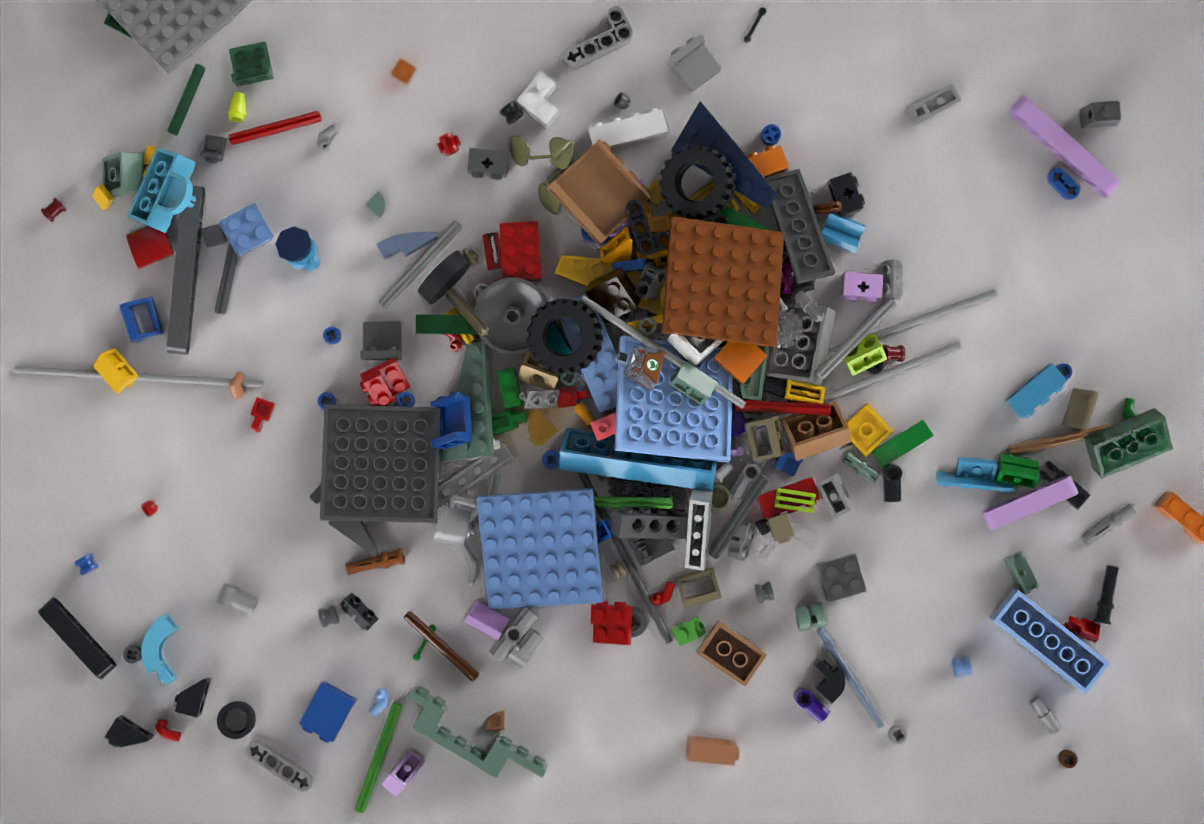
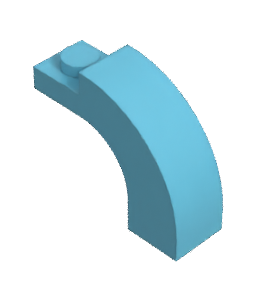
(153, 646)

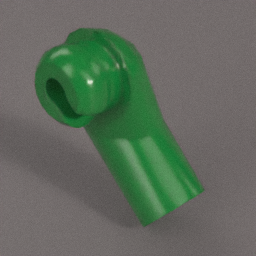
(1128, 411)

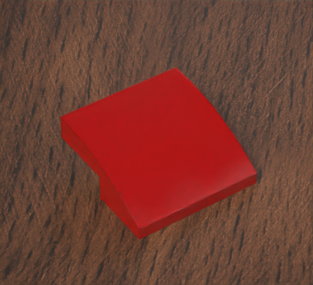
(149, 246)

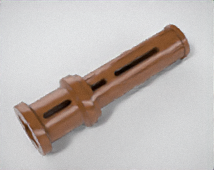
(386, 560)

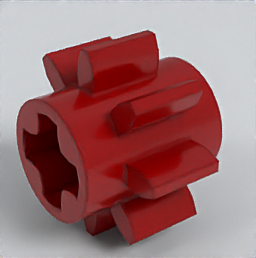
(448, 144)

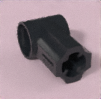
(892, 485)

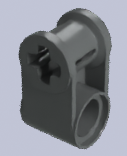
(651, 282)

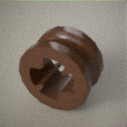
(1067, 752)

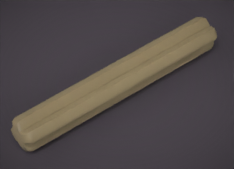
(467, 312)

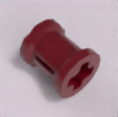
(53, 209)
(894, 353)

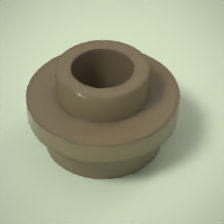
(471, 256)

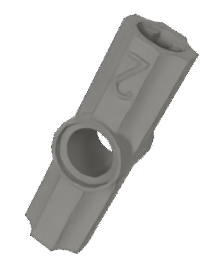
(744, 483)
(522, 625)

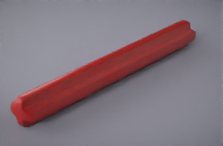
(275, 127)
(785, 407)

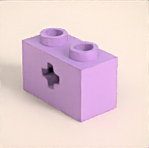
(872, 282)

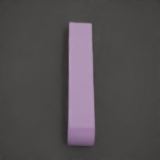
(1064, 147)

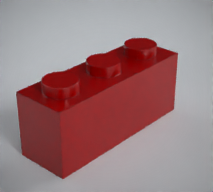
(767, 499)

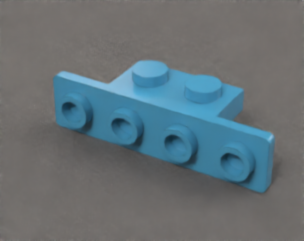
(974, 474)

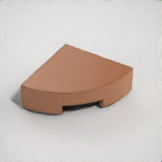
(496, 721)

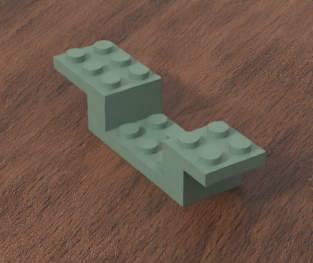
(497, 755)

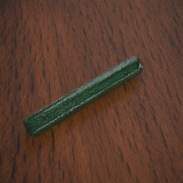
(186, 99)

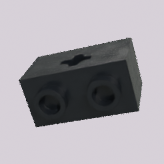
(849, 183)

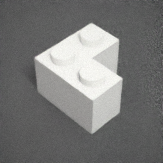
(535, 101)

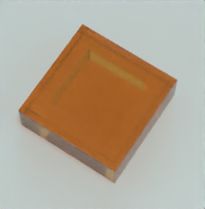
(403, 71)

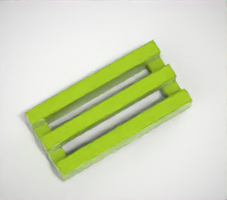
(811, 502)

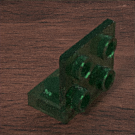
(251, 64)

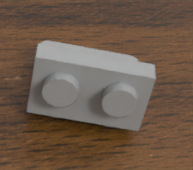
(694, 62)

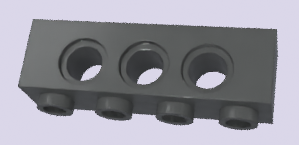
(658, 529)

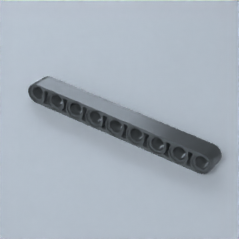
(185, 275)

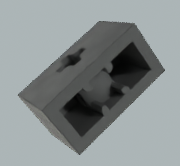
(497, 158)

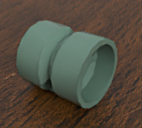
(804, 620)

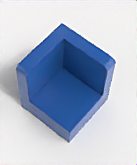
(788, 463)

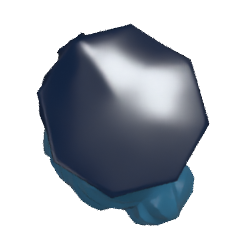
(298, 248)

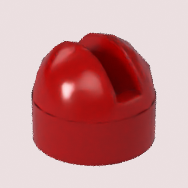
(149, 508)

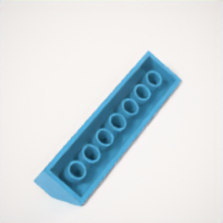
(587, 455)

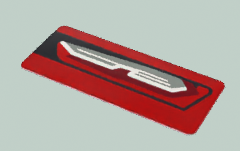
(492, 251)

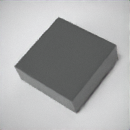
(213, 235)

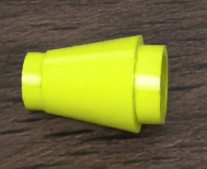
(237, 107)

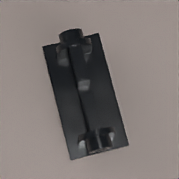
(353, 605)

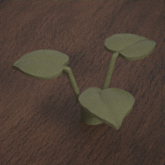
(561, 156)

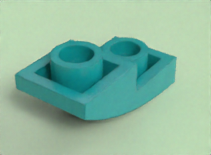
(557, 341)

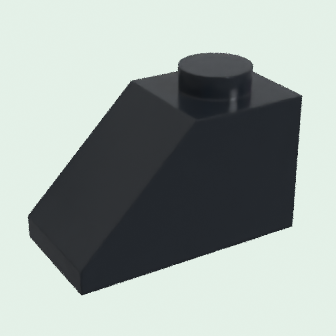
(193, 698)
(126, 733)

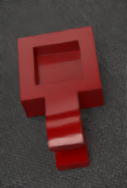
(569, 397)
(261, 411)
(1086, 628)

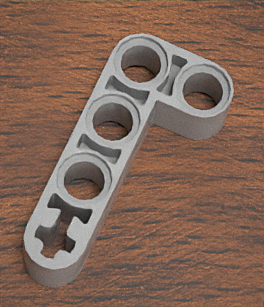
(595, 42)

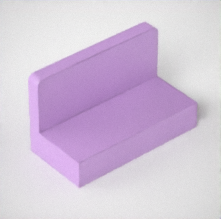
(487, 620)

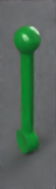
(416, 657)

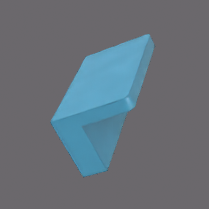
(842, 232)

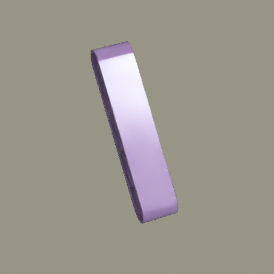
(1030, 502)

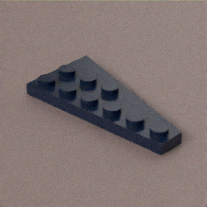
(706, 131)

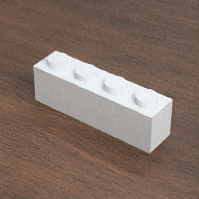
(630, 130)

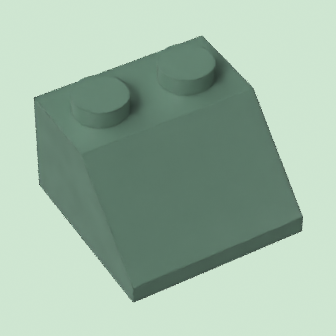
(122, 173)

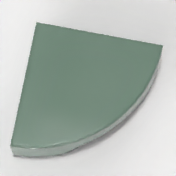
(376, 204)

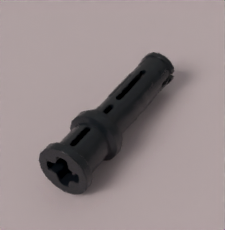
(1105, 604)

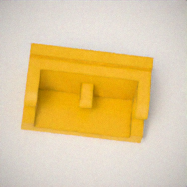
(115, 370)

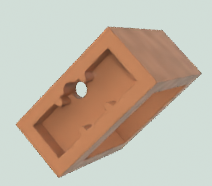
(712, 750)

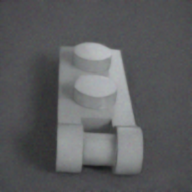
(934, 104)

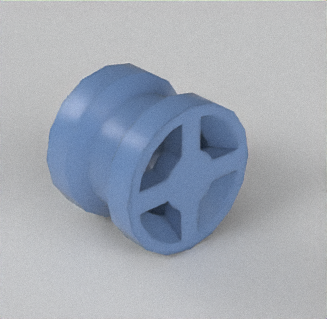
(961, 666)

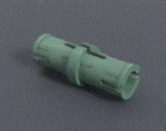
(861, 467)

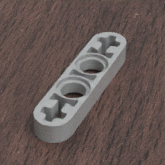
(278, 768)

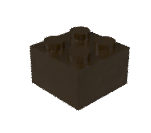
(614, 293)

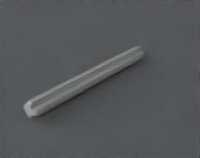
(420, 264)
(856, 338)

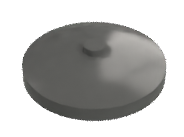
(507, 311)

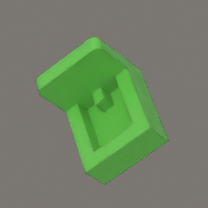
(689, 631)

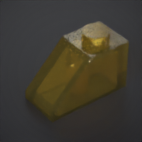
(539, 428)

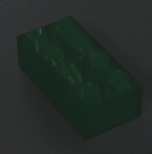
(1128, 442)

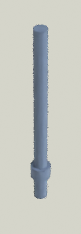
(830, 646)

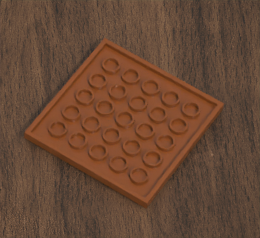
(723, 282)

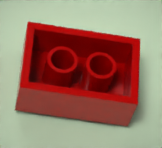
(520, 250)

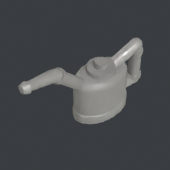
(455, 526)

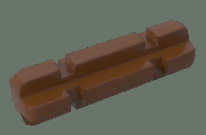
(827, 207)

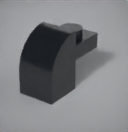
(834, 682)

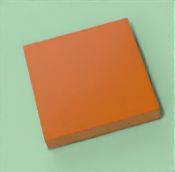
(740, 359)

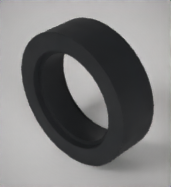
(444, 277)

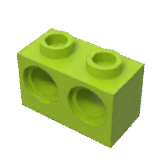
(865, 355)

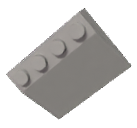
(807, 354)

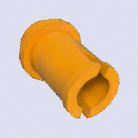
(584, 414)

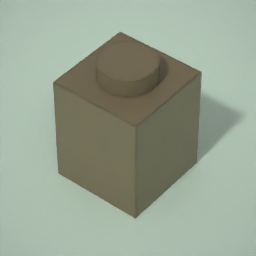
(780, 528)

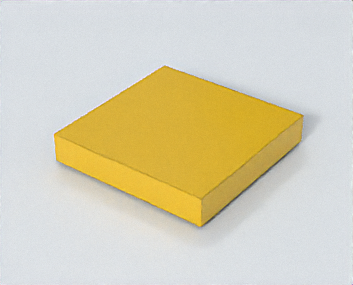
(867, 429)

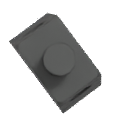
(1103, 114)

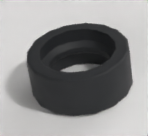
(236, 734)

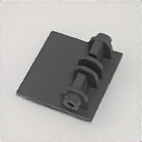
(649, 549)

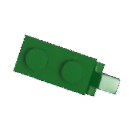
(507, 421)

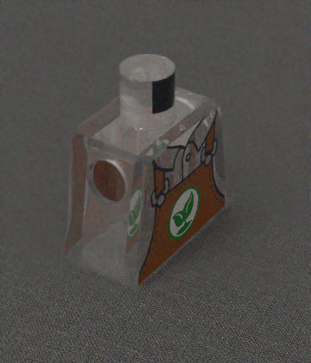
(642, 365)

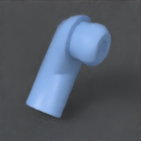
(381, 701)

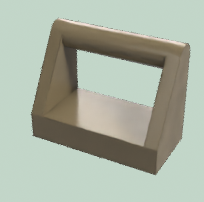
(1080, 409)
(775, 437)
(701, 598)

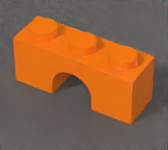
(1176, 509)

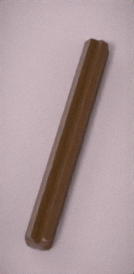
(441, 646)

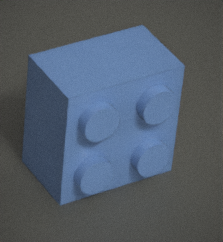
(246, 230)

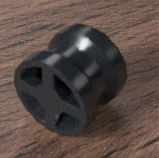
(511, 112)

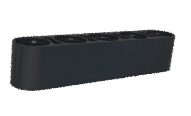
(77, 638)

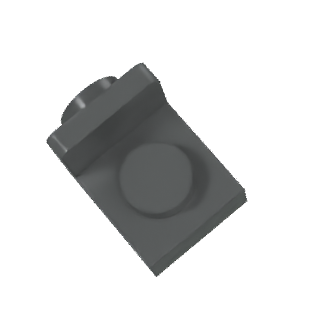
(213, 148)

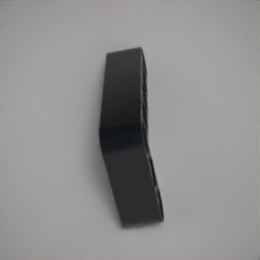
(647, 236)

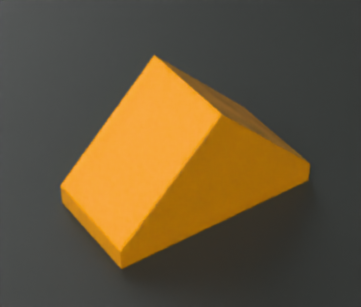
(618, 248)

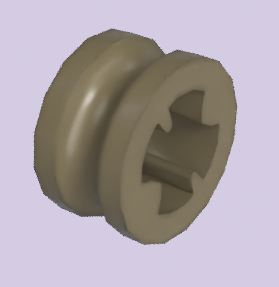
(618, 570)

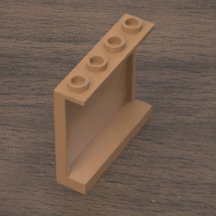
(598, 190)

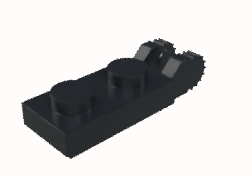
(1077, 500)

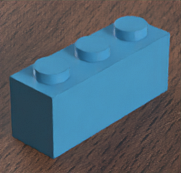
(1036, 391)

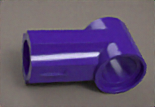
(812, 705)

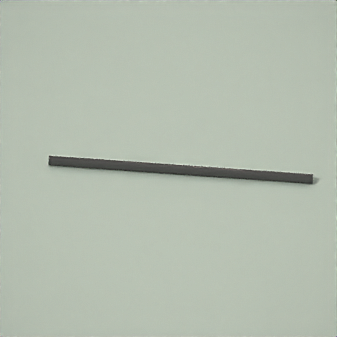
(631, 568)

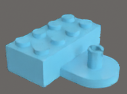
(163, 190)

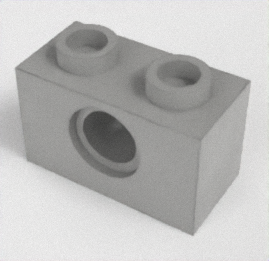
(836, 495)

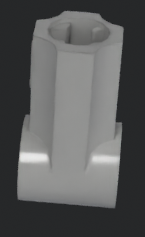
(233, 597)
(523, 651)

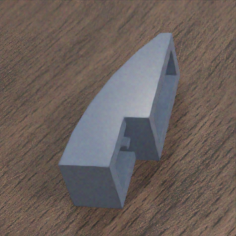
(407, 243)

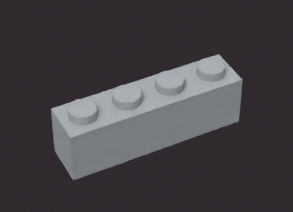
(698, 529)

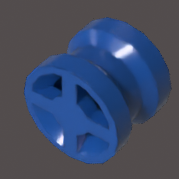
(770, 131)
(549, 455)
(86, 564)

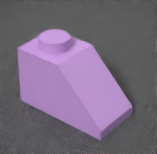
(403, 773)

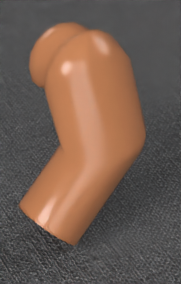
(235, 385)

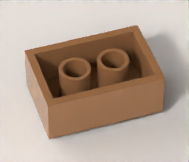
(815, 433)
(731, 653)

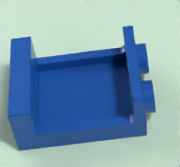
(454, 420)
(327, 712)

